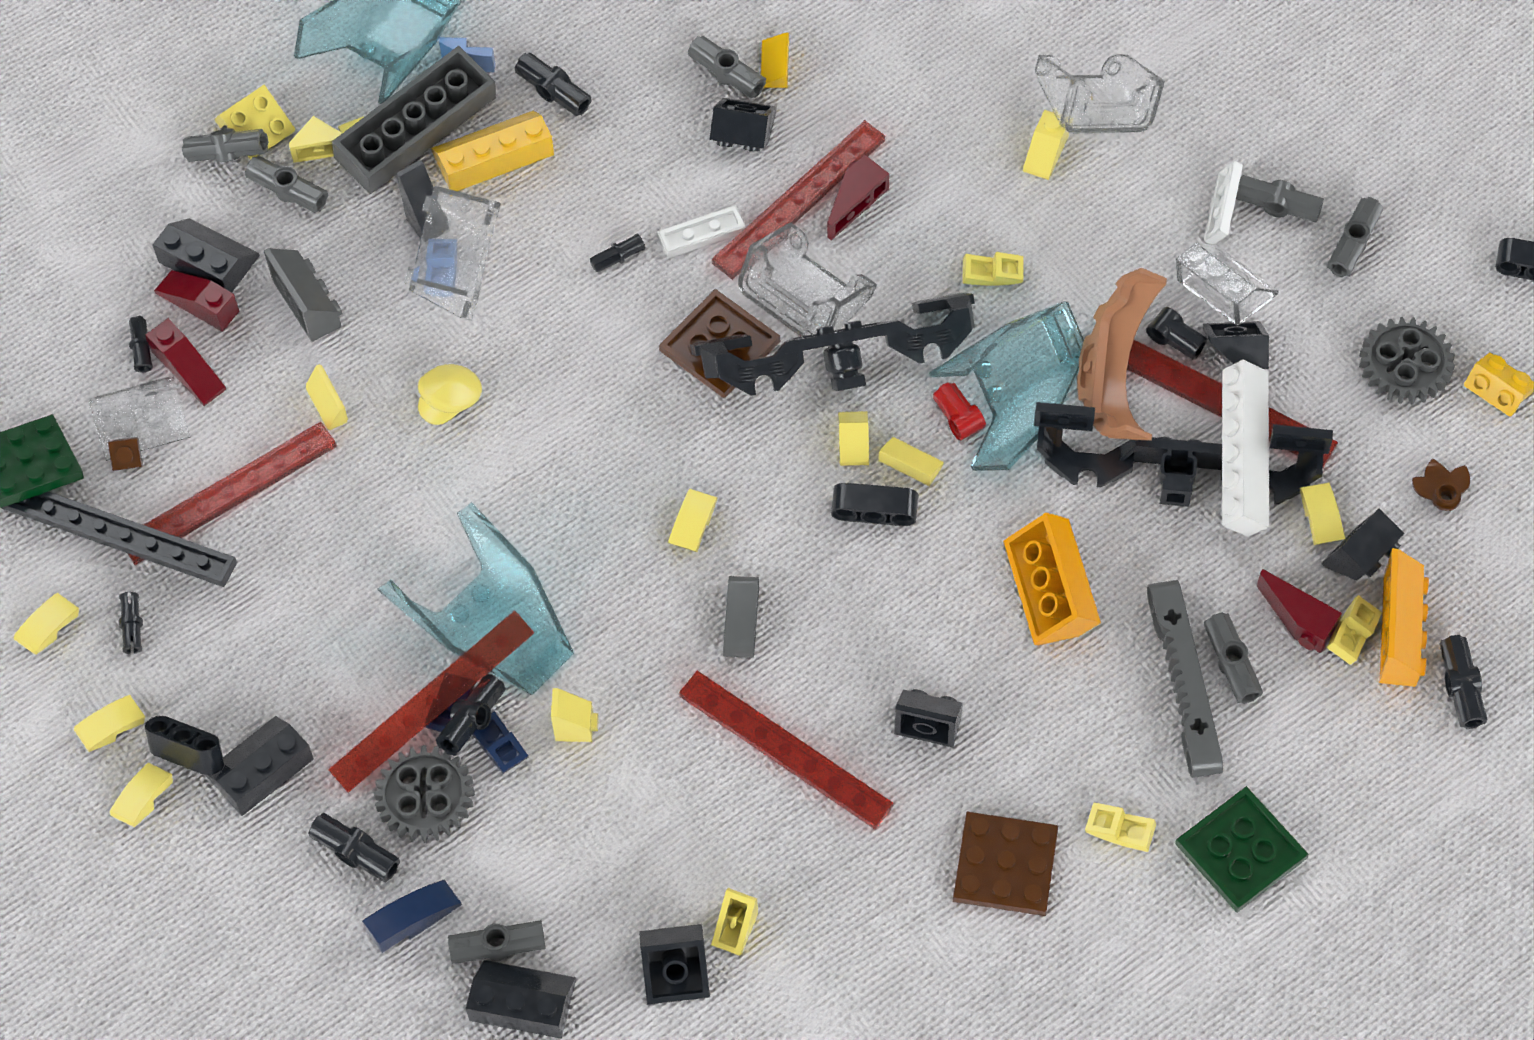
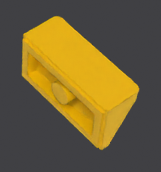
(775, 61)

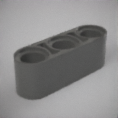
(741, 617)

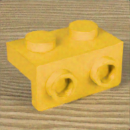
(1499, 383)

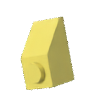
(1045, 146)
(572, 717)

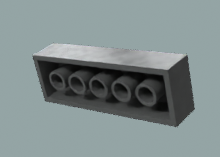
(414, 119)

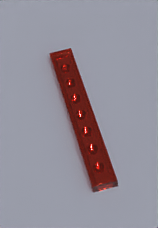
(800, 196)
(1194, 385)
(243, 483)
(431, 701)
(786, 750)

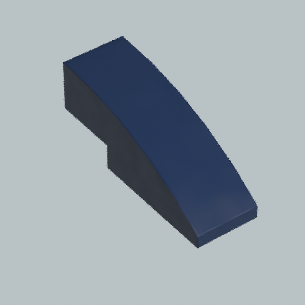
(411, 914)

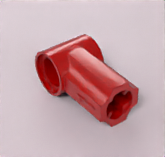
(961, 416)

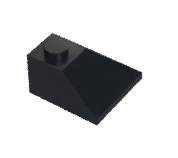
(1241, 342)

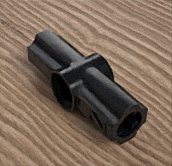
(553, 84)
(1463, 682)
(470, 714)
(354, 847)

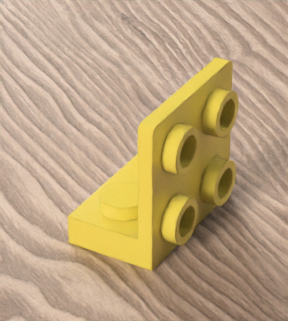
(258, 111)

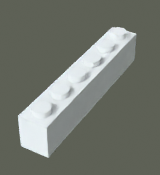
(1245, 448)

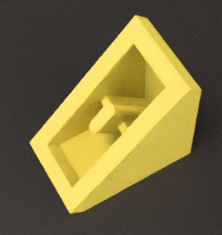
(313, 141)
(853, 438)
(735, 921)

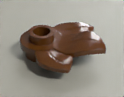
(1441, 482)

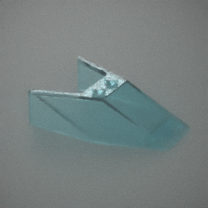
(383, 31)
(1016, 368)
(503, 585)

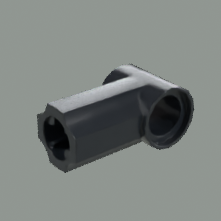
(1170, 329)

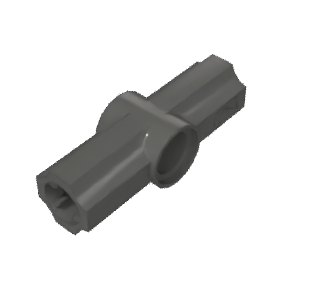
(726, 66)
(225, 145)
(274, 177)
(1279, 198)
(1350, 248)
(1238, 673)
(517, 939)

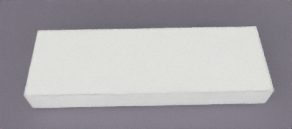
(1223, 203)
(701, 231)

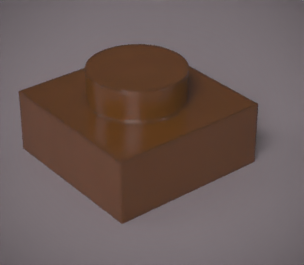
(125, 453)

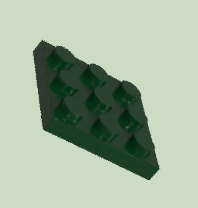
(35, 460)
(1241, 849)

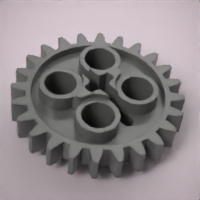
(1391, 341)
(396, 795)

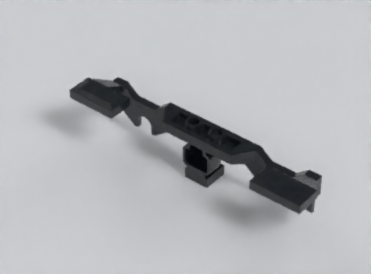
(842, 356)
(1176, 457)

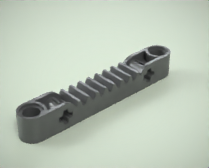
(1168, 607)

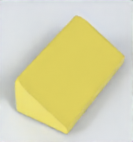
(326, 398)
(910, 461)

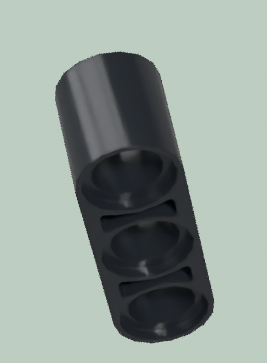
(1516, 258)
(874, 504)
(184, 745)

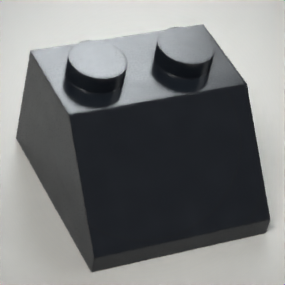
(742, 124)
(1364, 547)
(927, 717)
(674, 964)

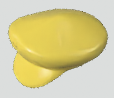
(447, 392)

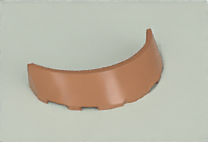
(1107, 352)

